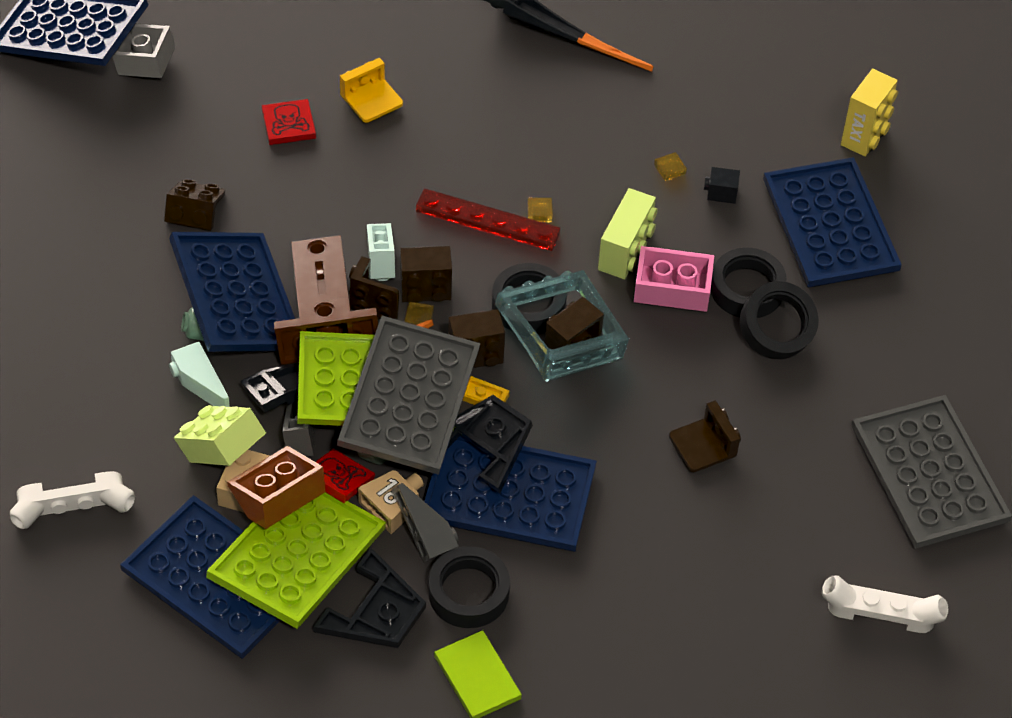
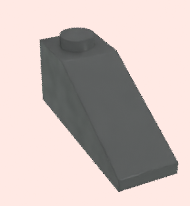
(298, 436)
(427, 527)

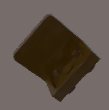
(193, 204)
(371, 294)
(707, 440)

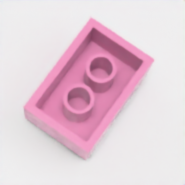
(674, 278)

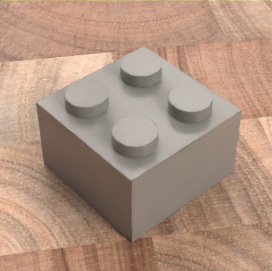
(145, 51)

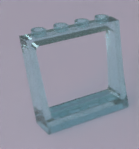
(569, 358)

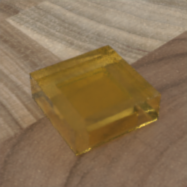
(670, 166)
(540, 209)
(419, 313)

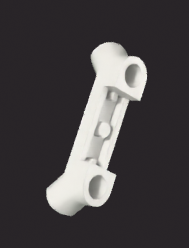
(105, 491)
(918, 613)

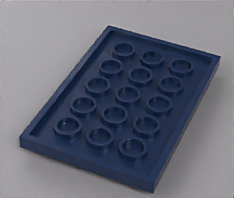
(69, 28)
(831, 222)
(232, 288)
(538, 504)
(175, 570)

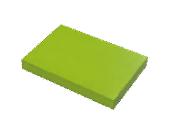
(477, 675)

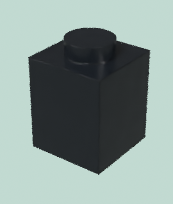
(722, 185)

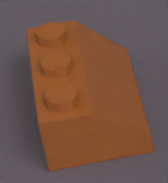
(278, 486)

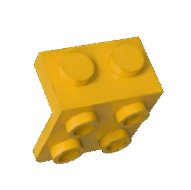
(368, 91)

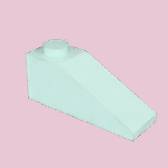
(381, 251)
(197, 374)

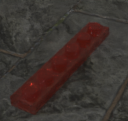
(488, 219)

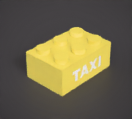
(869, 112)

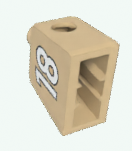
(380, 501)

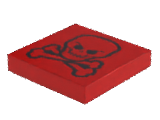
(288, 121)
(343, 475)

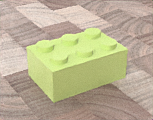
(627, 233)
(219, 435)

